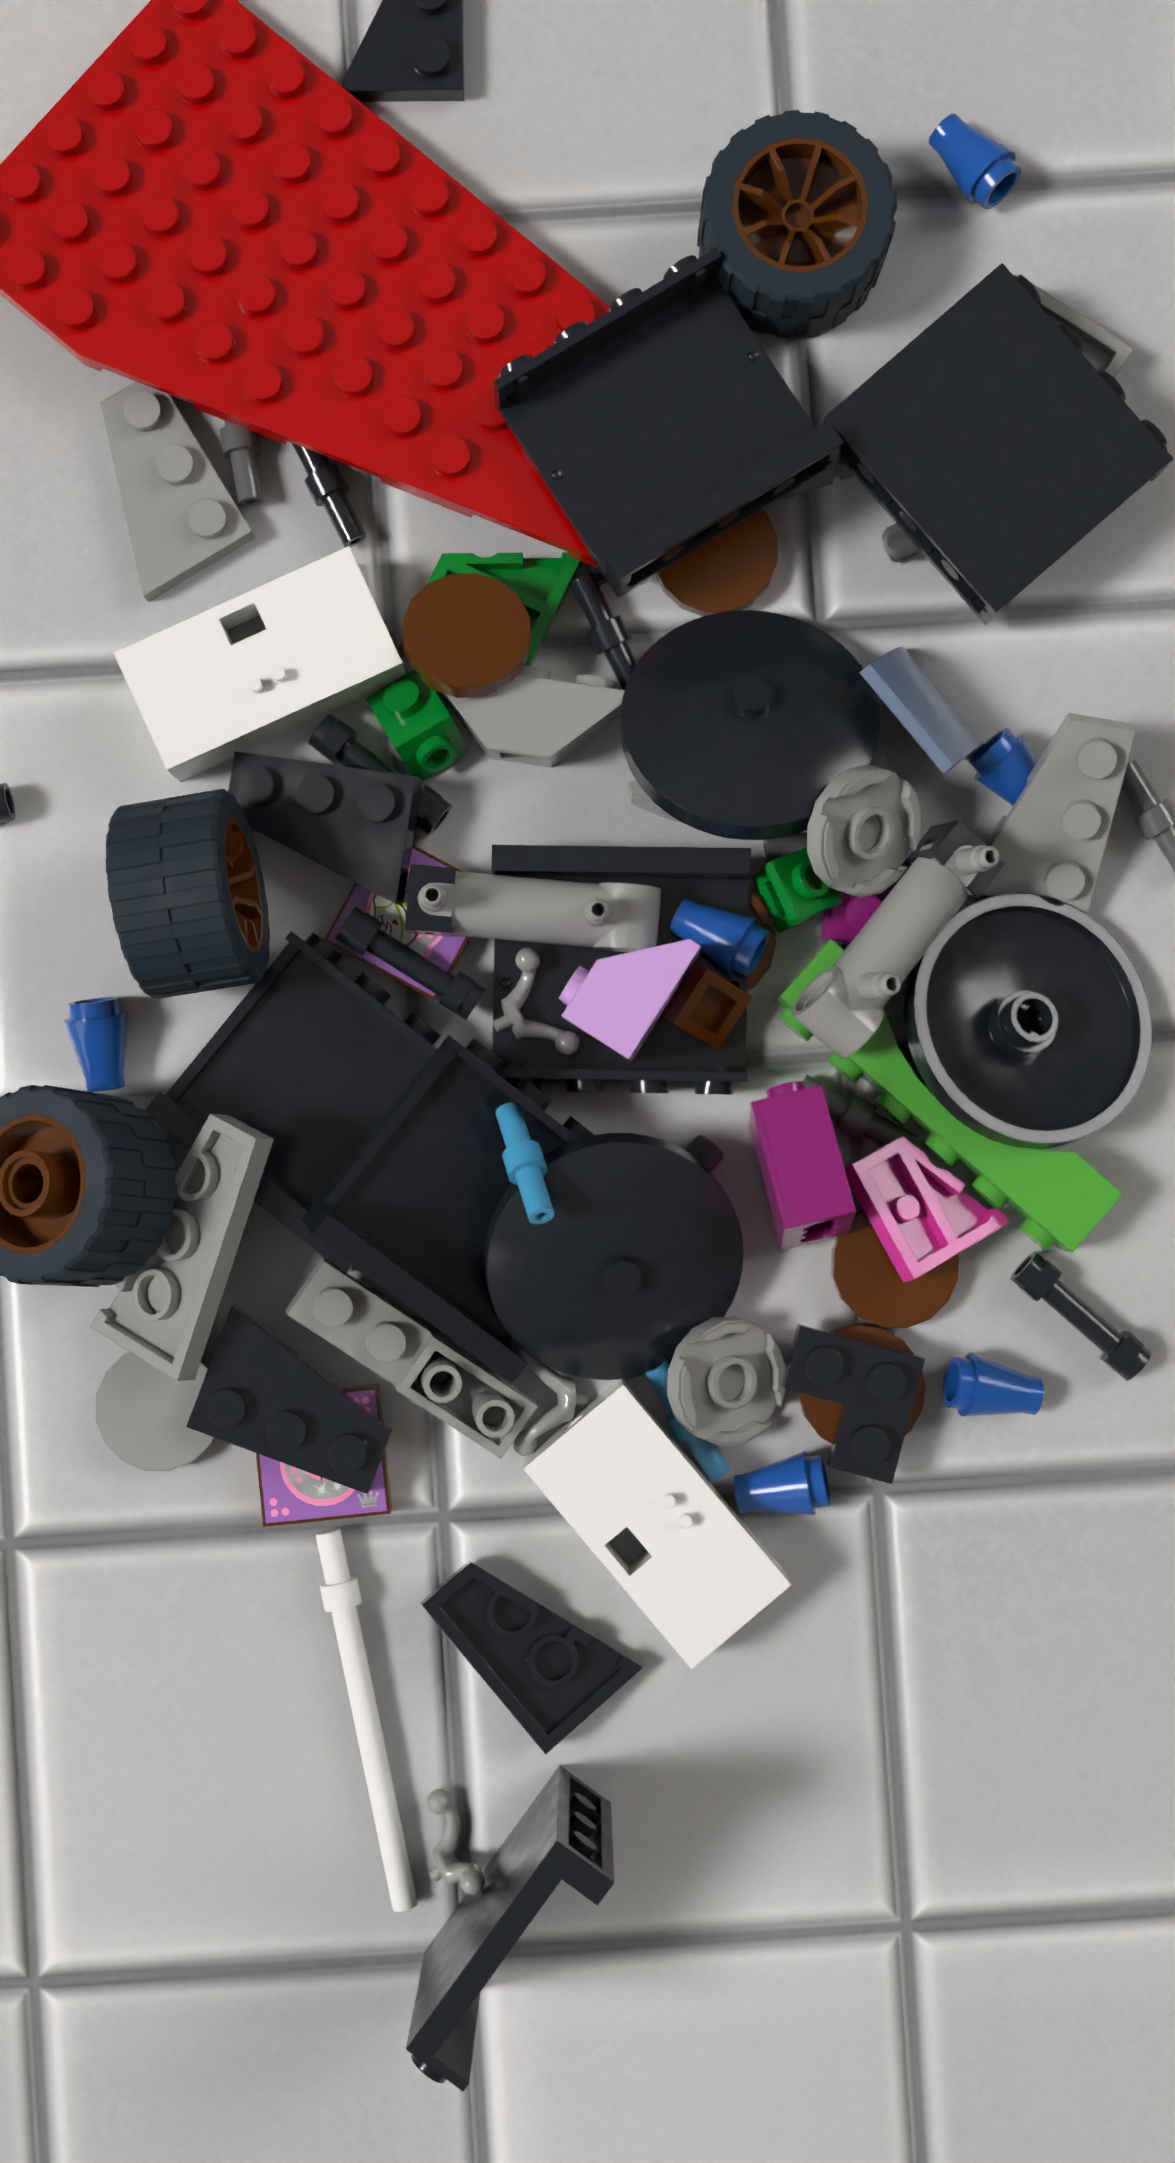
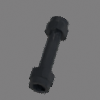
(338, 742)
(364, 933)
(1120, 1350)

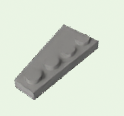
(174, 1299)

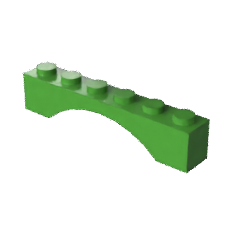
(1050, 1189)

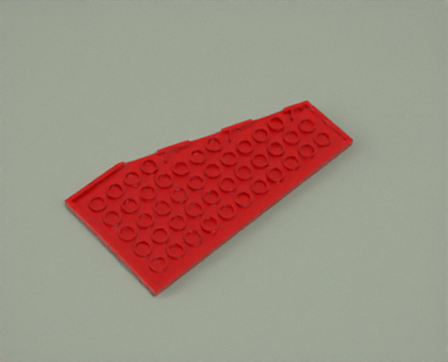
(283, 262)

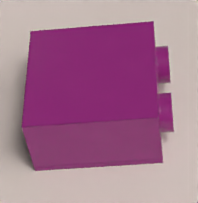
(800, 1165)

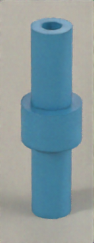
(524, 1163)
(706, 1453)

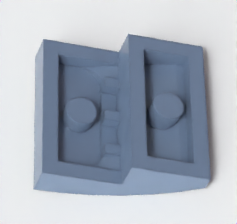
(921, 708)

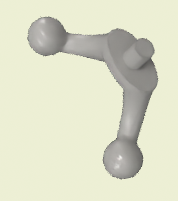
(566, 1042)
(563, 1412)
(444, 1854)

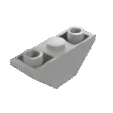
(538, 717)

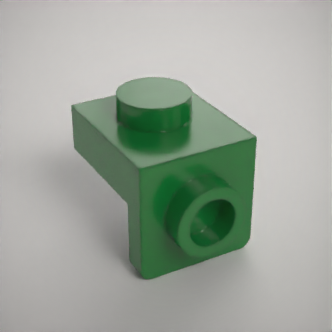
(418, 725)
(794, 890)

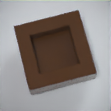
(706, 1005)

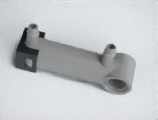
(532, 909)
(848, 998)

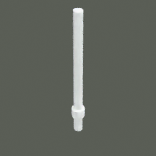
(340, 1597)

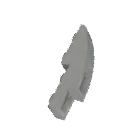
(412, 1357)

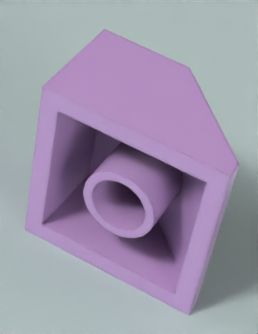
(627, 994)

